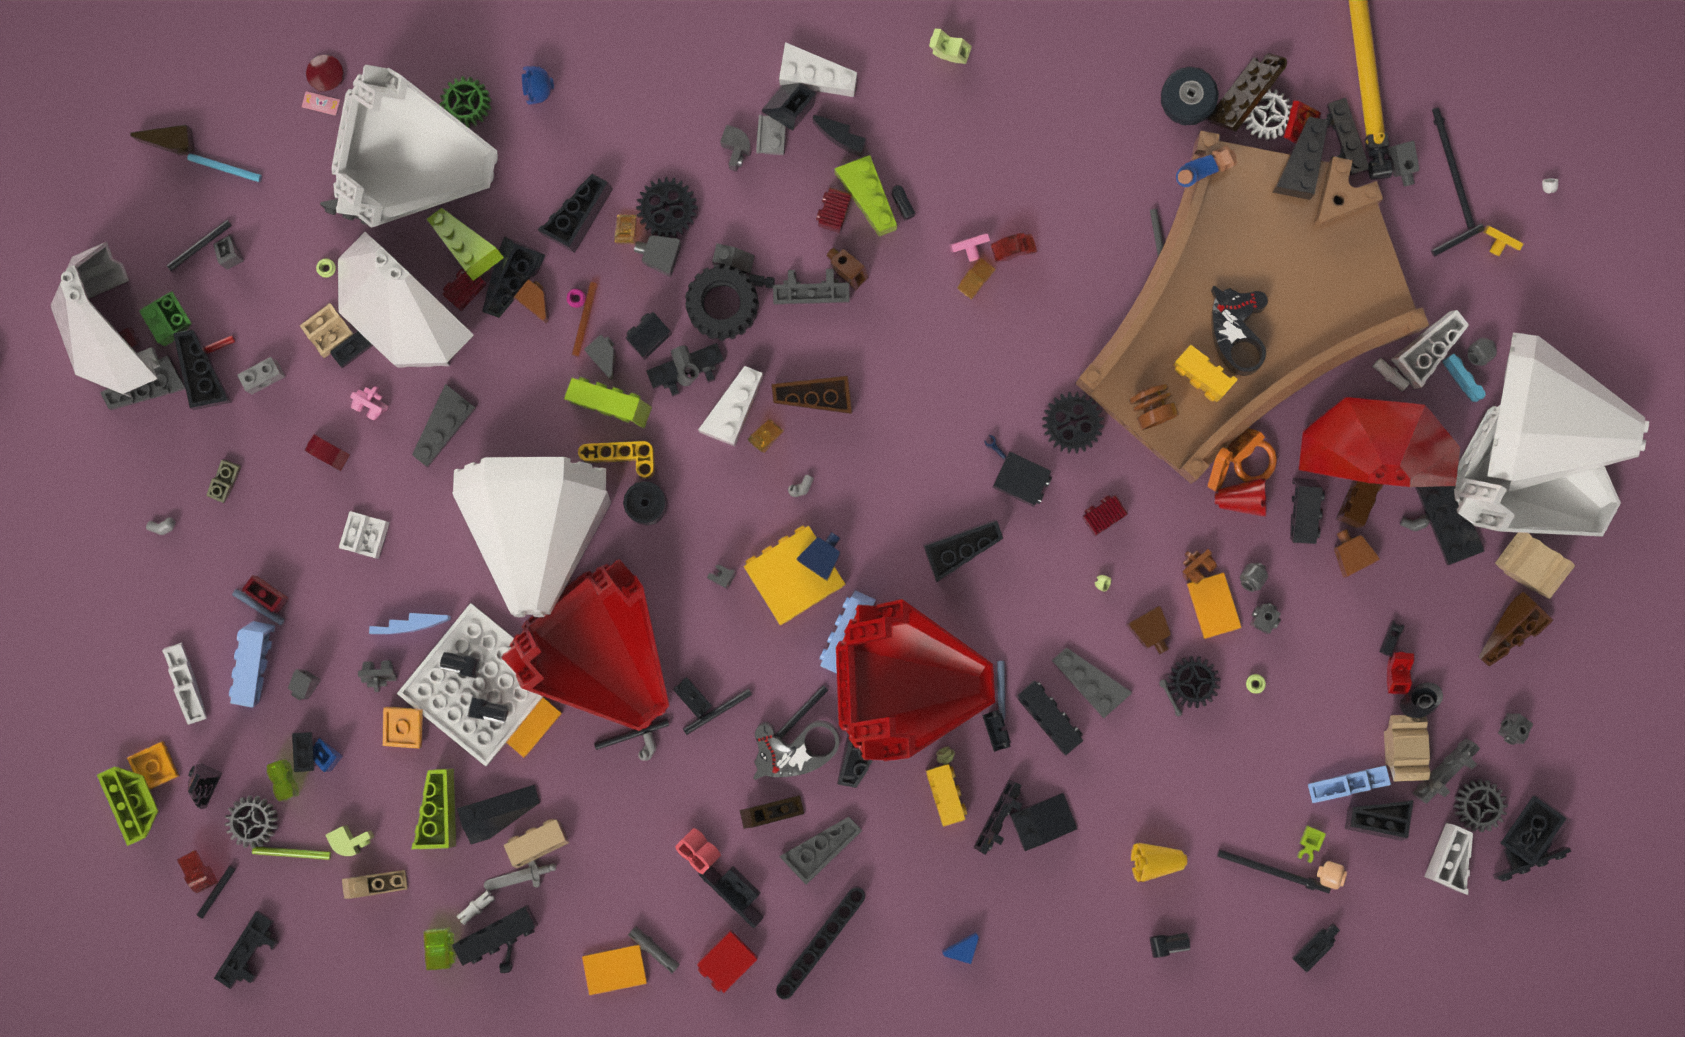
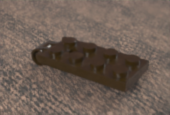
(1247, 91)

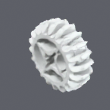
(1274, 116)

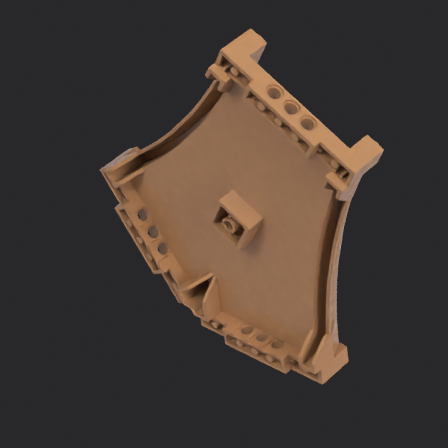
(1327, 287)

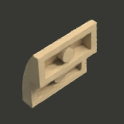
(326, 330)

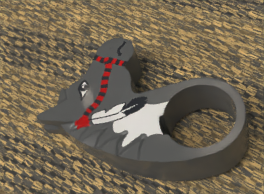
(792, 759)

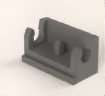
(724, 579)

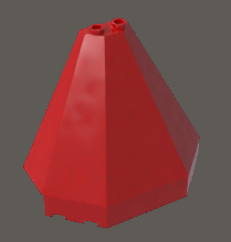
(1380, 444)
(595, 650)
(905, 681)

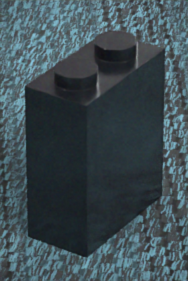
(1022, 479)

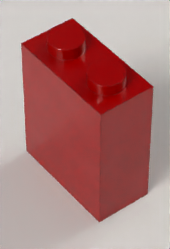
(726, 962)

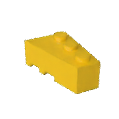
(1203, 374)
(946, 794)

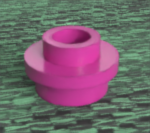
(576, 292)

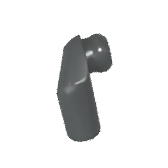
(1415, 525)

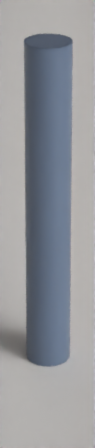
(257, 606)
(1001, 687)

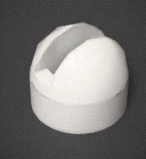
(1550, 185)

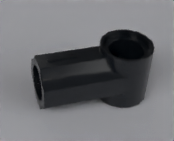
(464, 665)
(483, 710)
(1164, 945)

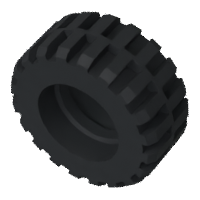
(704, 284)

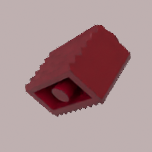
(834, 210)
(463, 289)
(1104, 515)
(265, 594)

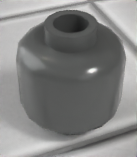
(1482, 351)
(1254, 577)

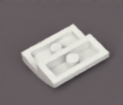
(364, 535)

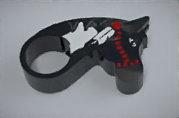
(1228, 325)

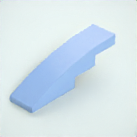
(415, 623)
(1349, 784)

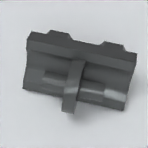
(378, 677)

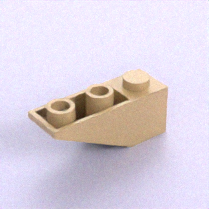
(374, 884)

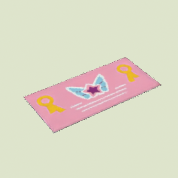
(320, 103)

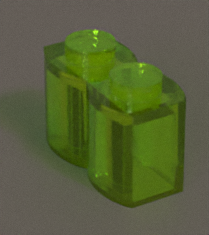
(283, 784)
(438, 948)

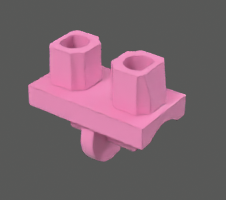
(370, 399)

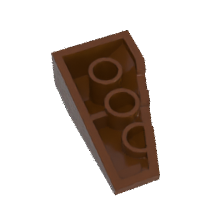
(1518, 623)

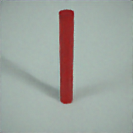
(219, 344)

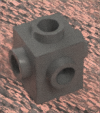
(1259, 620)
(1515, 729)

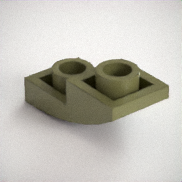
(223, 481)

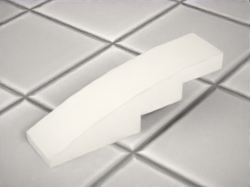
(185, 683)

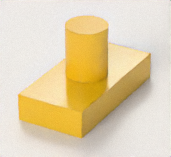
(1501, 241)

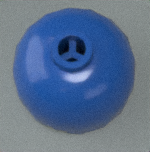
(536, 84)

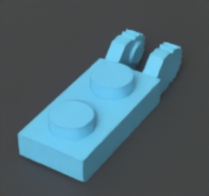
(1464, 378)

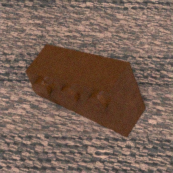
(1358, 503)

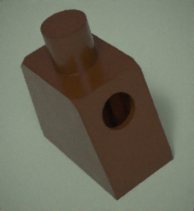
(848, 267)
(1151, 629)

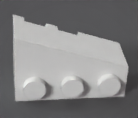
(1451, 858)

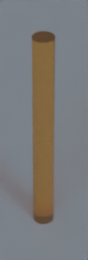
(584, 319)

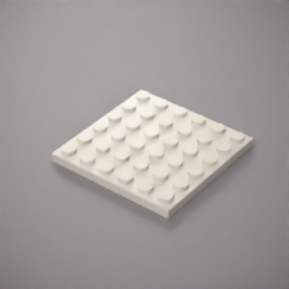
(447, 694)

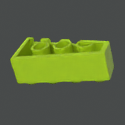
(866, 189)
(468, 247)
(608, 401)
(437, 814)

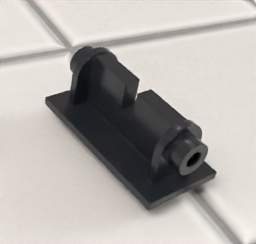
(998, 738)

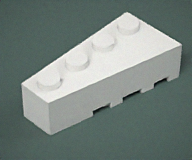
(816, 72)
(1424, 353)
(731, 411)

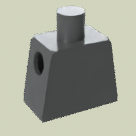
(1403, 155)
(659, 253)

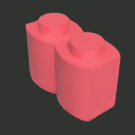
(698, 851)

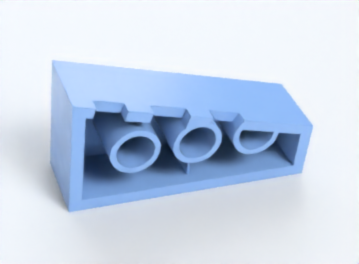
(829, 656)
(250, 663)

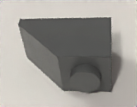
(733, 257)
(603, 354)
(303, 684)

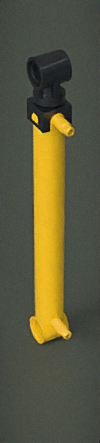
(1376, 138)

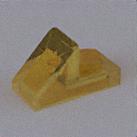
(625, 230)
(976, 278)
(765, 436)

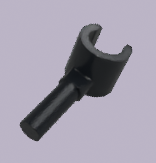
(506, 967)

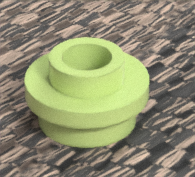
(320, 268)
(1261, 681)
(945, 755)

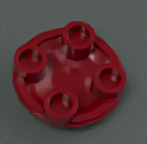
(324, 73)

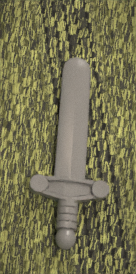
(532, 872)

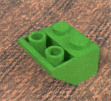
(165, 318)

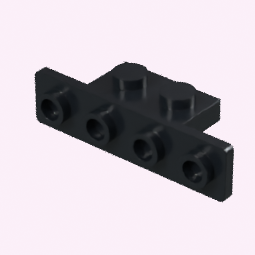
(1520, 866)
(736, 892)

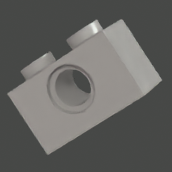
(261, 375)

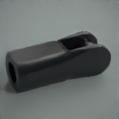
(902, 202)
(1390, 641)

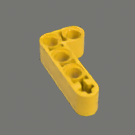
(616, 456)

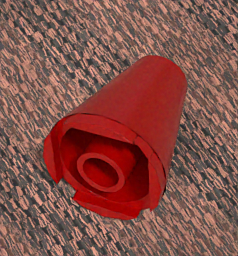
(1244, 497)

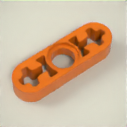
(1219, 469)

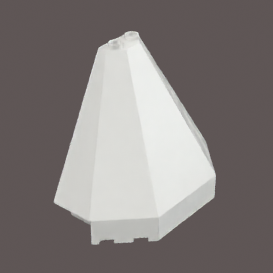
(403, 151)
(395, 308)
(90, 340)
(1557, 419)
(1565, 506)
(531, 523)

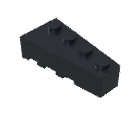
(577, 214)
(1049, 718)

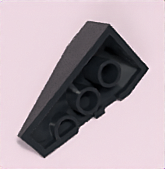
(510, 275)
(852, 766)
(202, 784)
(492, 815)

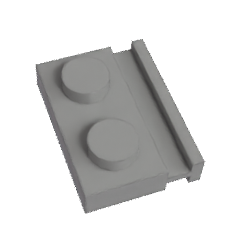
(770, 136)

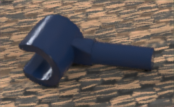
(995, 447)

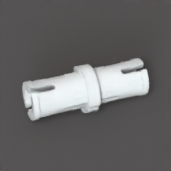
(1391, 374)
(475, 907)

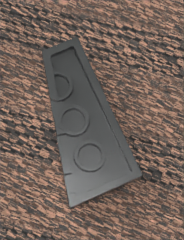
(167, 382)
(444, 422)
(1093, 684)
(815, 853)

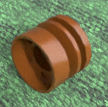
(1154, 406)

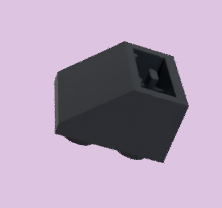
(790, 104)
(648, 335)

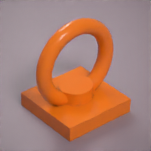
(1244, 446)

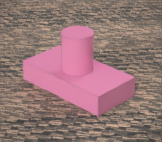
(970, 246)

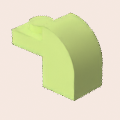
(949, 48)
(344, 843)

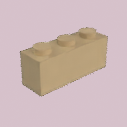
(536, 843)

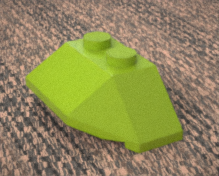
(130, 802)

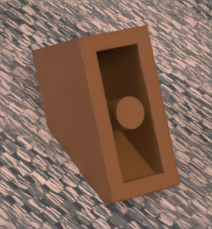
(533, 299)

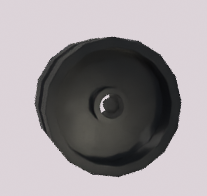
(653, 511)

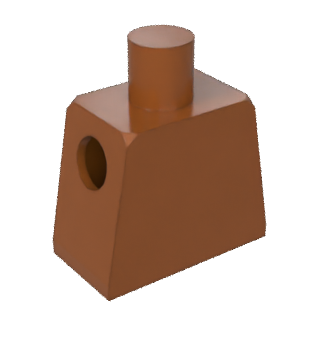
(1353, 553)

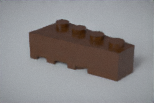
(819, 394)

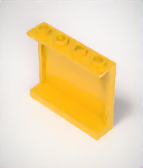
(785, 582)

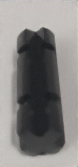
(760, 281)

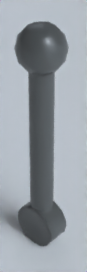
(1163, 683)

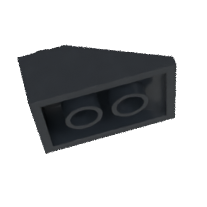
(1043, 822)
(1535, 830)

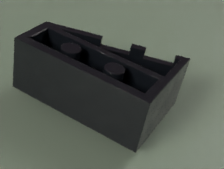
(1306, 511)
(1381, 820)

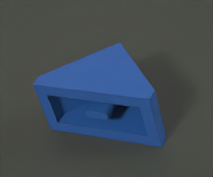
(325, 756)
(962, 950)

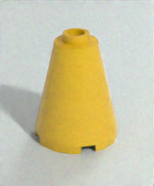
(1155, 861)

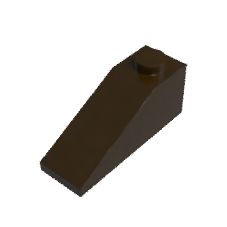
(171, 139)
(771, 812)

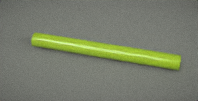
(291, 853)

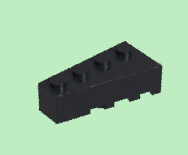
(1303, 164)
(199, 375)
(956, 549)
(494, 935)

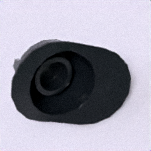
(1421, 700)

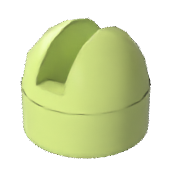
(1103, 583)

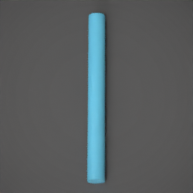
(224, 167)

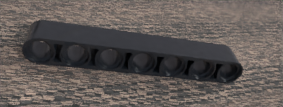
(818, 952)

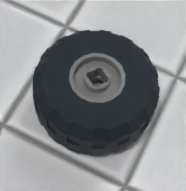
(1189, 96)

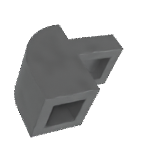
(738, 142)

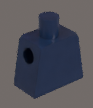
(821, 556)

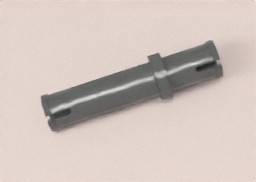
(653, 949)

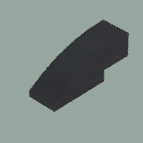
(839, 135)

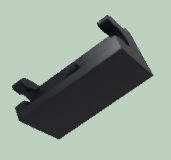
(692, 697)
(303, 752)

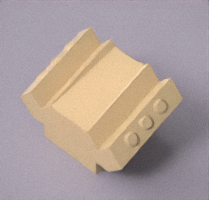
(1534, 564)
(1407, 748)

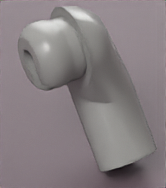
(801, 489)
(162, 528)
(649, 748)

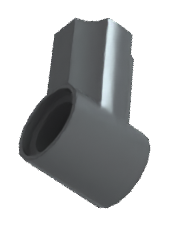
(684, 364)

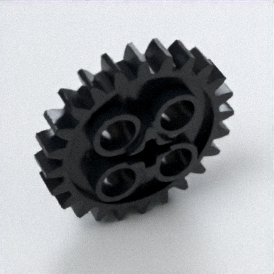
(662, 191)
(1079, 438)

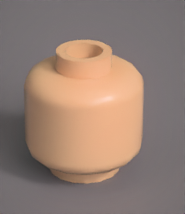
(1332, 875)

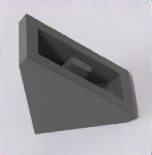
(227, 253)

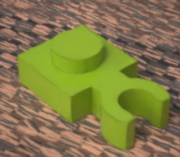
(1312, 840)

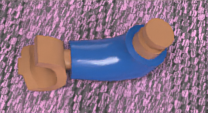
(1206, 166)

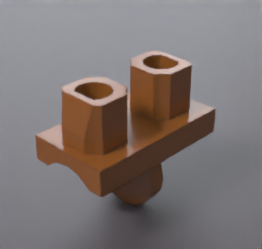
(1192, 571)

